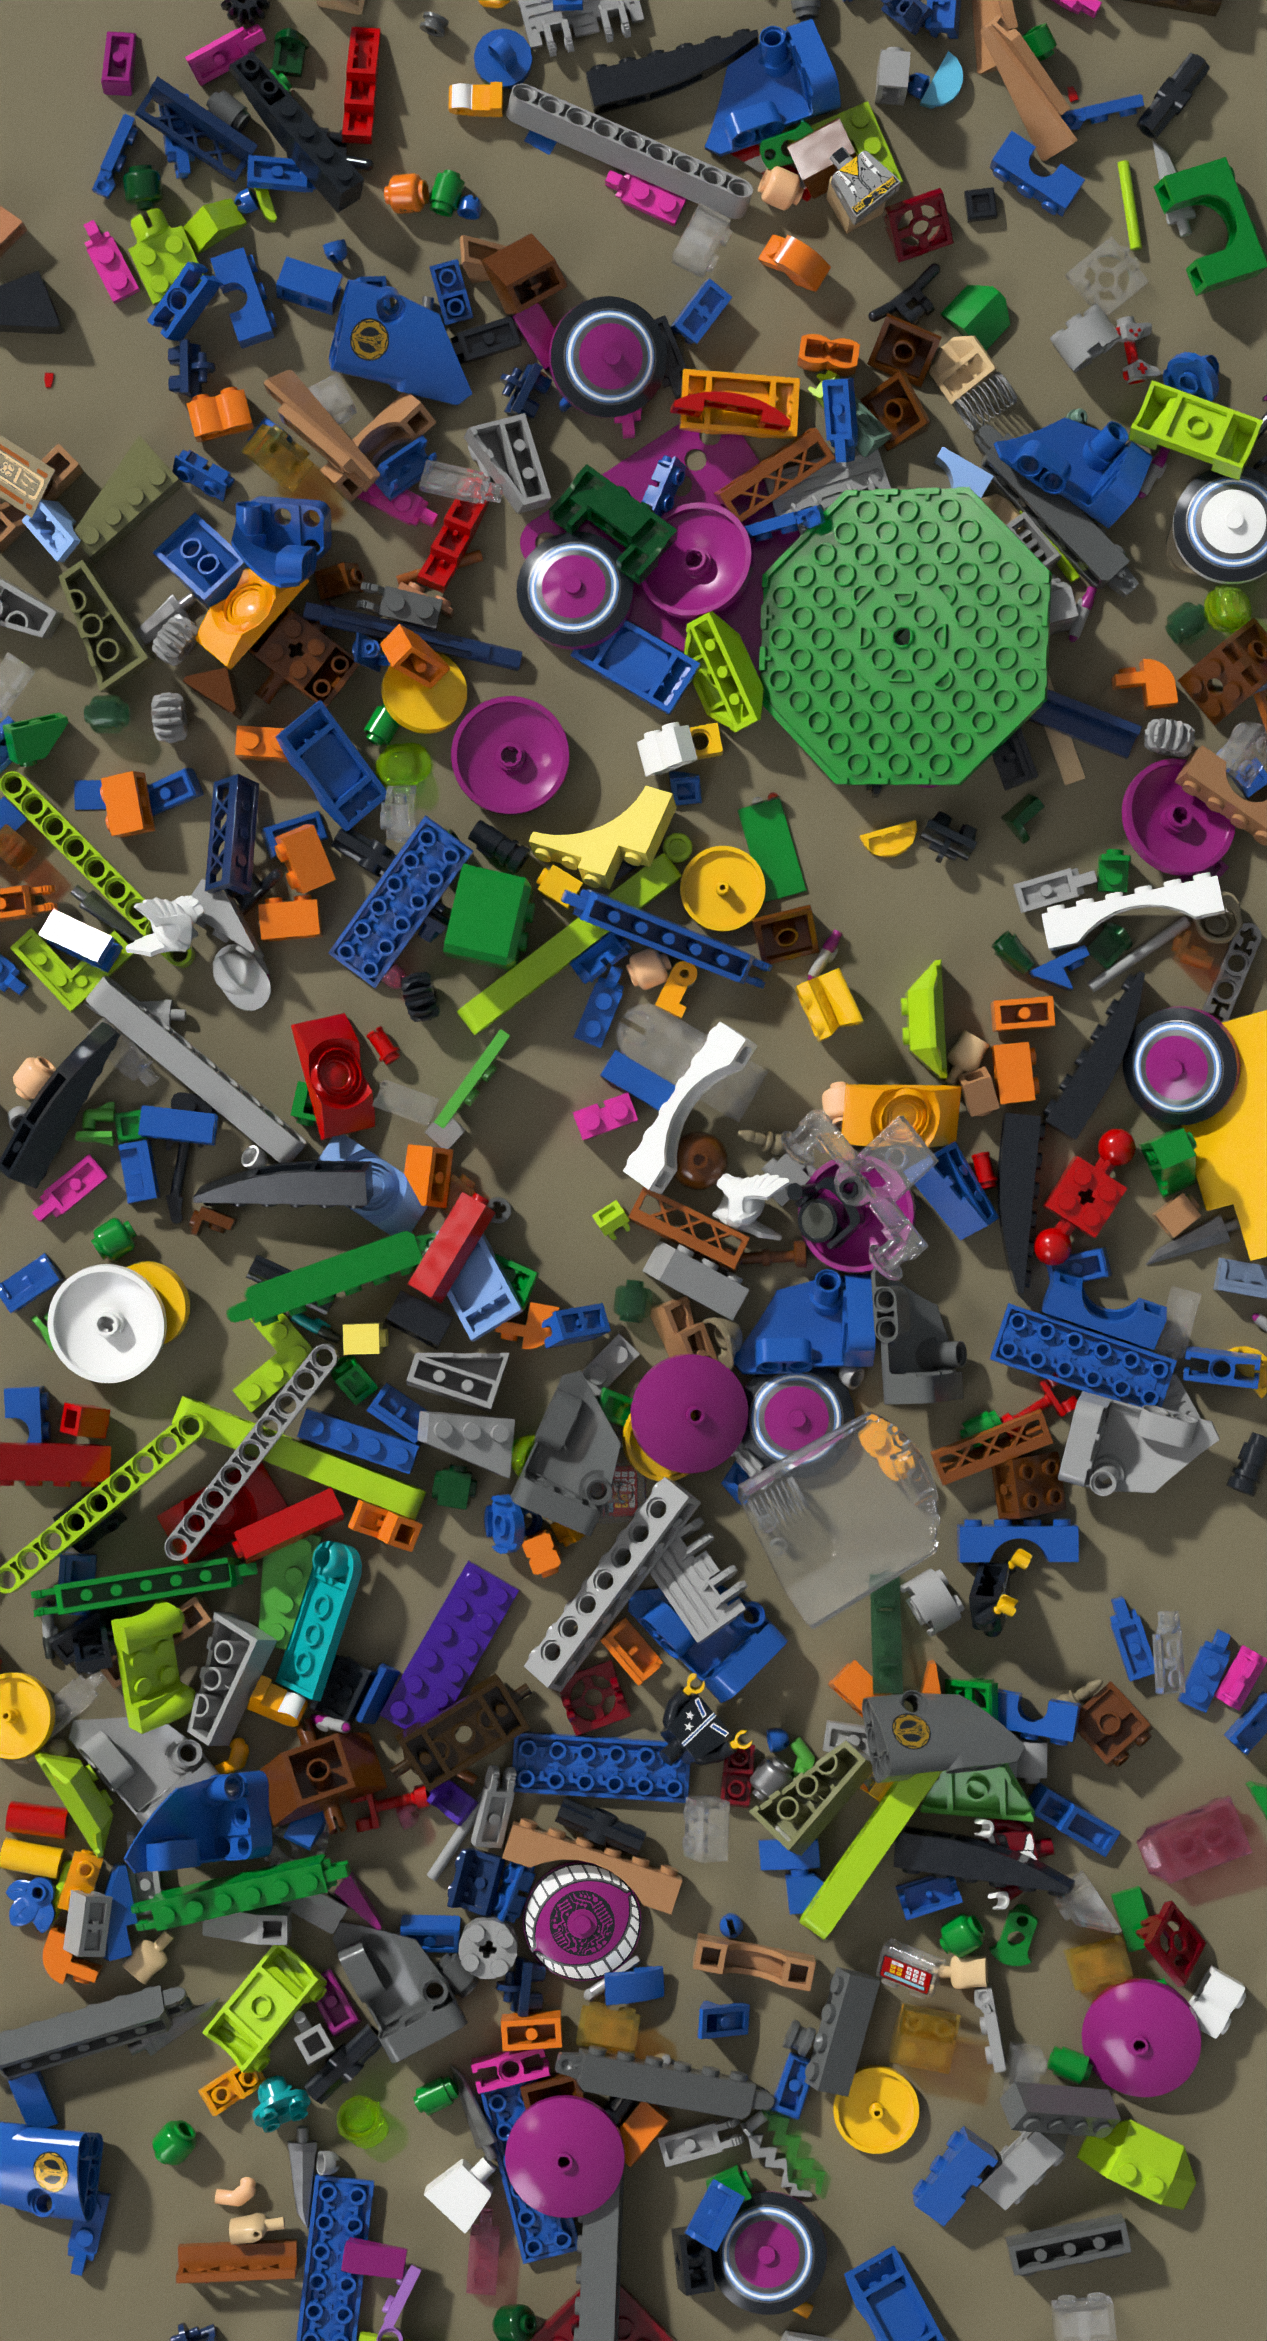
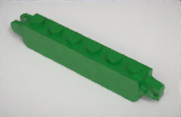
(331, 1276)
(145, 1586)
(241, 1892)

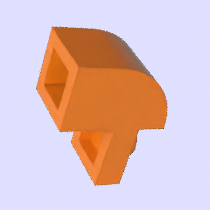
(796, 260)
(1156, 683)
(531, 1331)
(385, 1525)
(62, 1963)

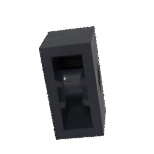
(692, 2264)

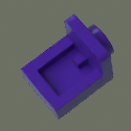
(452, 1801)

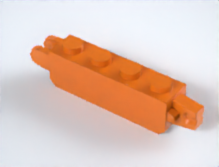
(19, 902)

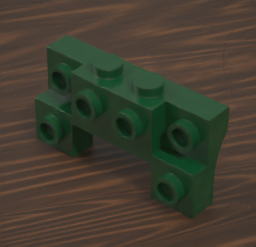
(619, 516)

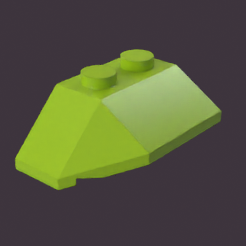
(727, 676)
(926, 1020)
(80, 1796)
(1142, 2163)

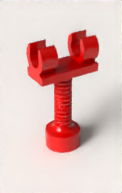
(1048, 1400)
(418, 1797)

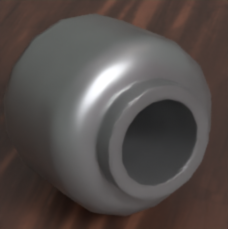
(770, 1777)

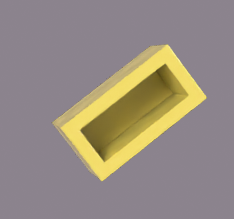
(364, 1338)

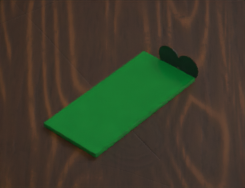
(772, 847)

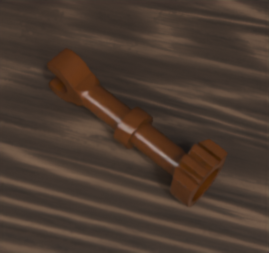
(767, 1257)

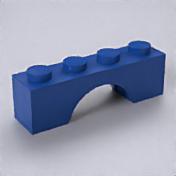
(1137, 1323)
(358, 1440)
(979, 1541)

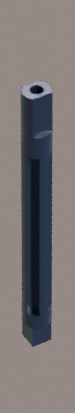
(438, 641)

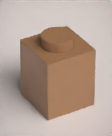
(978, 1092)
(1177, 1214)

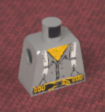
(861, 183)

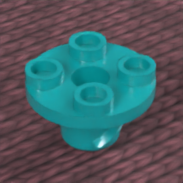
(279, 2104)

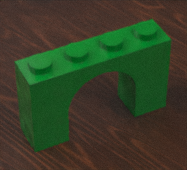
(1215, 187)

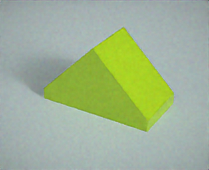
(213, 223)

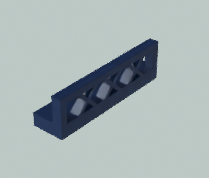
(201, 120)
(1087, 724)
(237, 833)

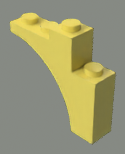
(600, 851)

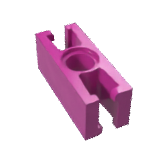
(504, 2078)

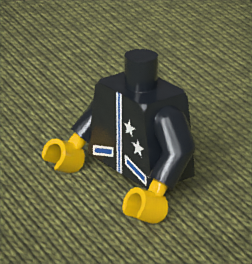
(990, 1593)
(695, 1730)

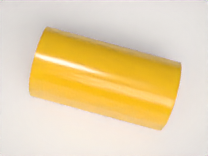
(31, 1858)

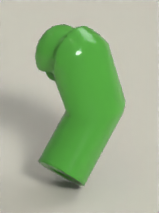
(805, 1758)

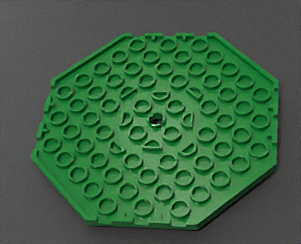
(973, 652)

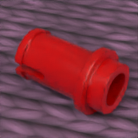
(384, 1046)
(984, 1170)

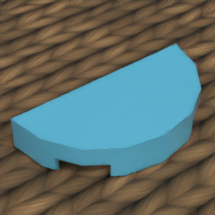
(945, 84)

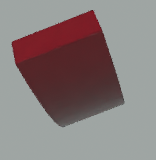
(736, 1777)

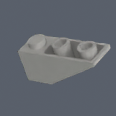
(227, 920)
(258, 1926)

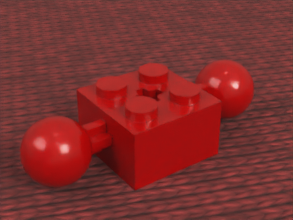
(1115, 1149)

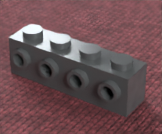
(841, 2031)
(1060, 2109)
(1068, 2245)

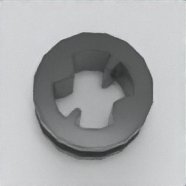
(434, 24)
(506, 1214)

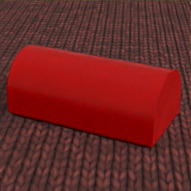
(37, 1819)

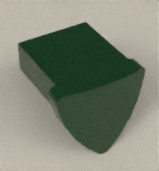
(289, 52)
(1021, 814)
(1109, 944)

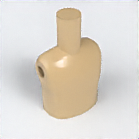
(965, 1055)
(148, 1957)
(967, 1972)
(252, 2227)

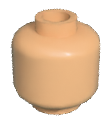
(780, 188)
(648, 968)
(32, 1076)
(834, 1102)

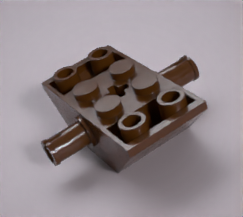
(316, 674)
(348, 1770)

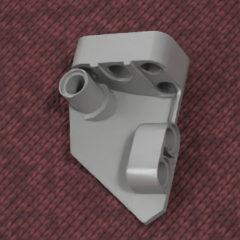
(1130, 1444)
(139, 1765)

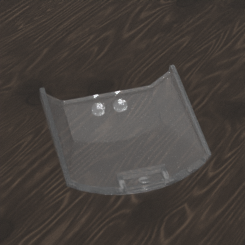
(844, 1515)

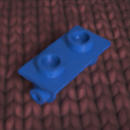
(190, 469)
(670, 474)
(368, 652)
(593, 960)
(507, 1902)

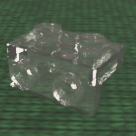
(1245, 752)

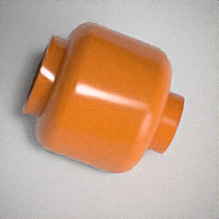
(406, 193)

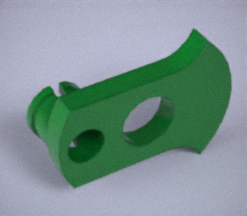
(775, 143)
(1011, 1953)

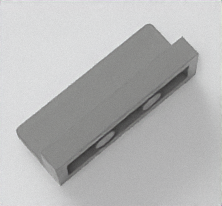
(321, 1910)

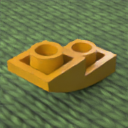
(229, 2089)

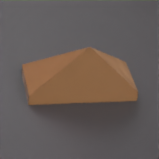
(472, 253)

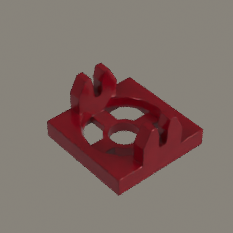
(940, 239)
(619, 1711)
(1174, 1962)

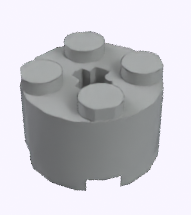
(1085, 338)
(932, 1601)
(483, 1963)

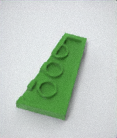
(283, 1587)

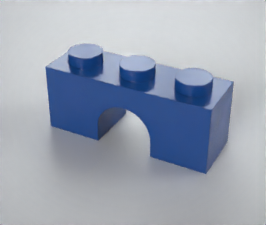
(1054, 191)
(236, 272)
(30, 1406)
(1058, 1724)

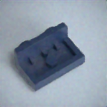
(475, 1881)

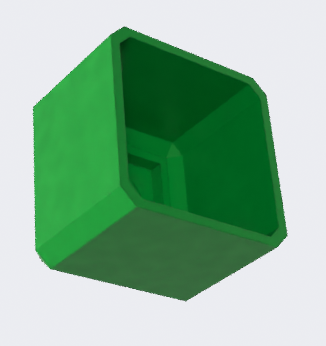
(489, 918)

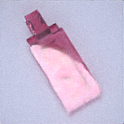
(483, 2256)

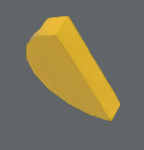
(891, 840)
(1248, 1370)

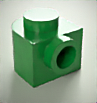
(1040, 41)

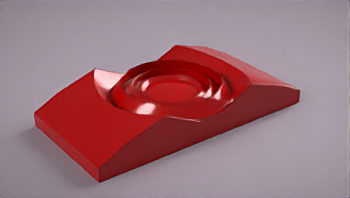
(334, 1075)
(252, 1503)

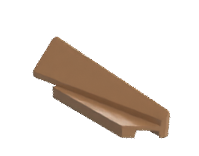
(983, 13)
(1030, 89)
(317, 427)
(677, 1329)

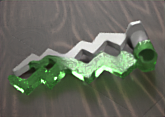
(791, 2161)

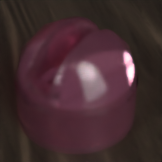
(394, 977)
(405, 1818)

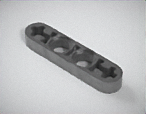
(1226, 975)

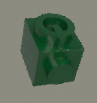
(454, 1487)

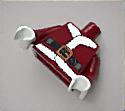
(1018, 1838)

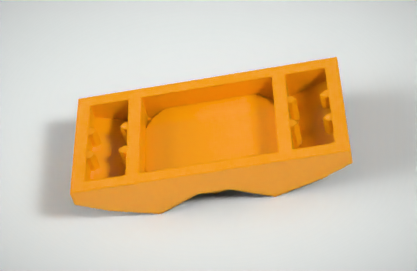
(774, 390)
(243, 617)
(928, 1108)

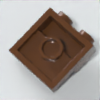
(1112, 1725)

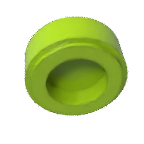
(677, 847)

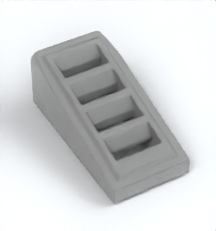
(1045, 547)

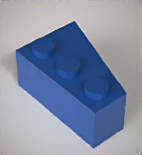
(957, 1193)
(953, 2175)

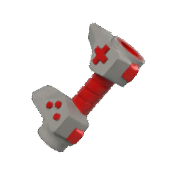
(1129, 332)

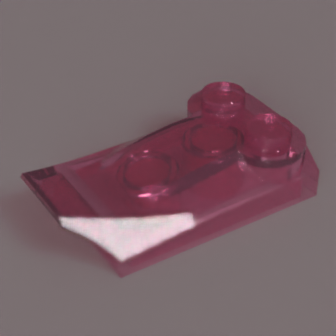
(1194, 1841)

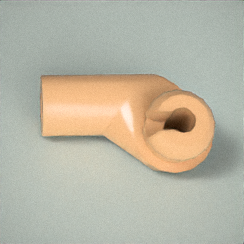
(239, 2195)

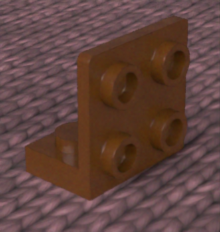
(1028, 1486)

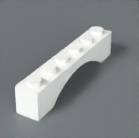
(1193, 898)
(656, 1156)

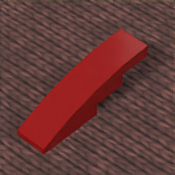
(361, 85)
(451, 544)

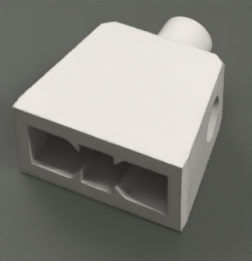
(462, 2191)

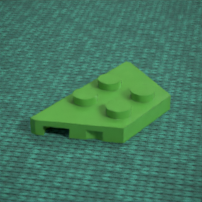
(482, 1070)
(979, 1794)

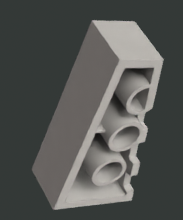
(26, 612)
(228, 1679)

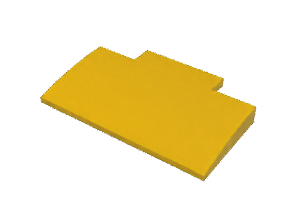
(1234, 1141)

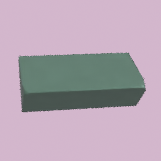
(871, 431)

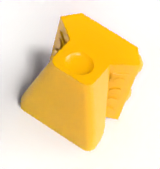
(828, 1004)

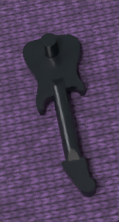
(187, 1102)

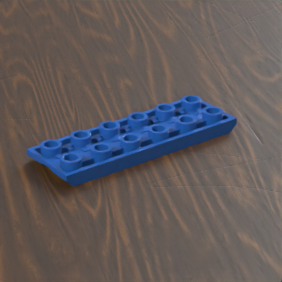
(400, 901)
(1081, 1358)
(597, 1767)
(536, 2233)
(329, 2295)

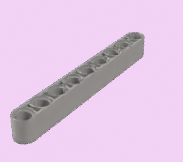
(629, 151)
(195, 1070)
(241, 1461)

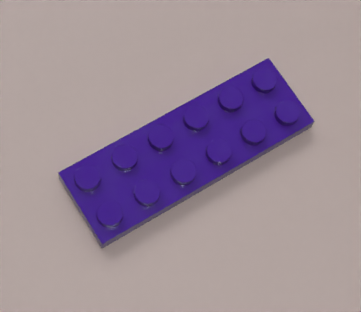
(450, 1647)

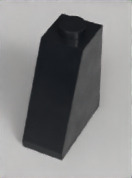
(28, 307)

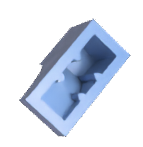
(962, 472)
(53, 529)

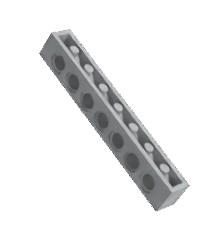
(626, 1580)

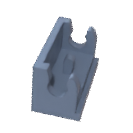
(1241, 1278)

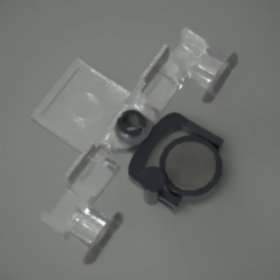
(897, 1156)

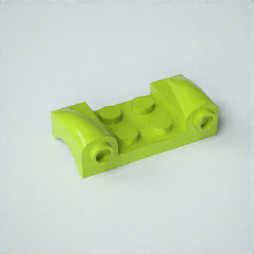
(1196, 429)
(150, 1667)
(265, 2006)

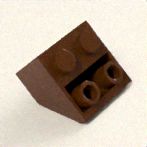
(523, 274)

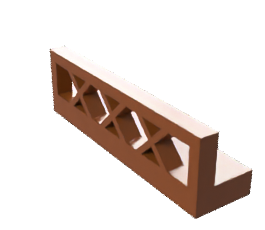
(769, 465)
(680, 1237)
(994, 1451)
(237, 2262)

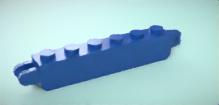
(665, 936)

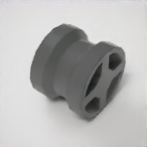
(799, 2038)

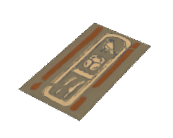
(22, 477)

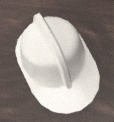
(241, 978)

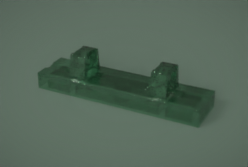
(886, 1639)

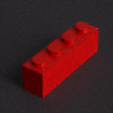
(54, 1463)

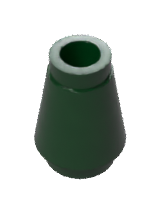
(1012, 951)

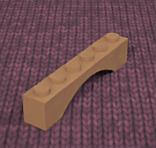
(533, 1846)

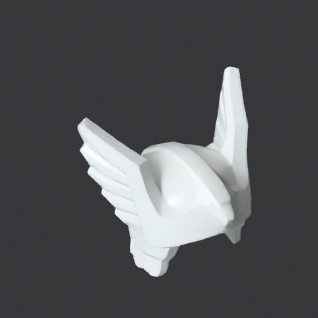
(170, 924)
(745, 1202)

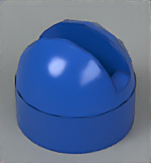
(918, 84)
(247, 200)
(469, 207)
(336, 250)
(777, 1739)
(738, 1925)

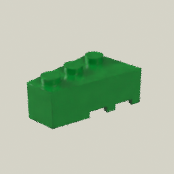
(1171, 1160)

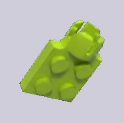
(159, 253)

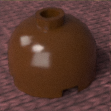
(700, 1160)

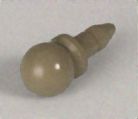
(767, 1141)
(1081, 1694)
(55, 1747)

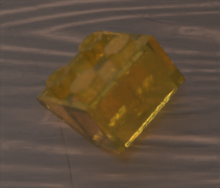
(924, 2038)

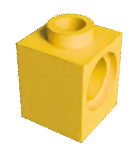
(712, 734)
(554, 882)

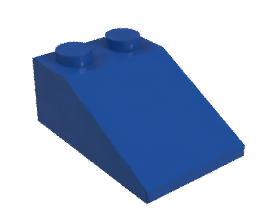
(201, 561)

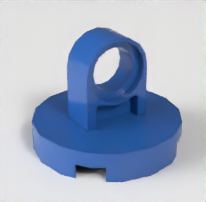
(503, 58)
(1193, 375)
(506, 1524)

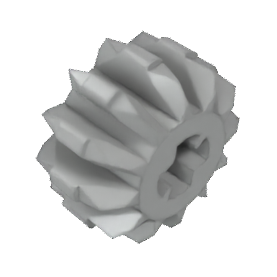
(175, 640)
(169, 717)
(1169, 737)

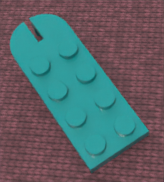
(321, 1619)

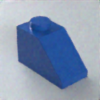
(801, 1889)

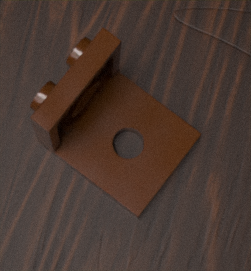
(1238, 664)

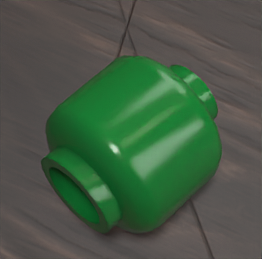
(114, 1239)
(962, 1935)
(174, 2142)

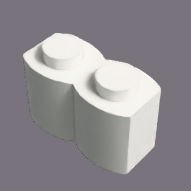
(666, 749)
(1215, 2000)

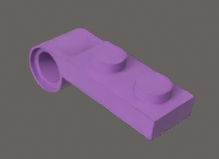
(395, 2304)

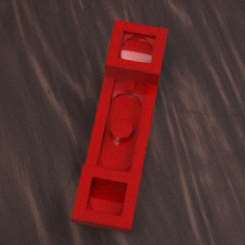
(768, 416)

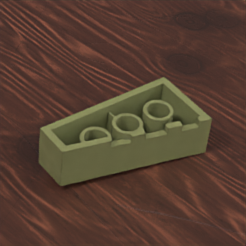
(127, 499)
(108, 635)
(814, 1797)

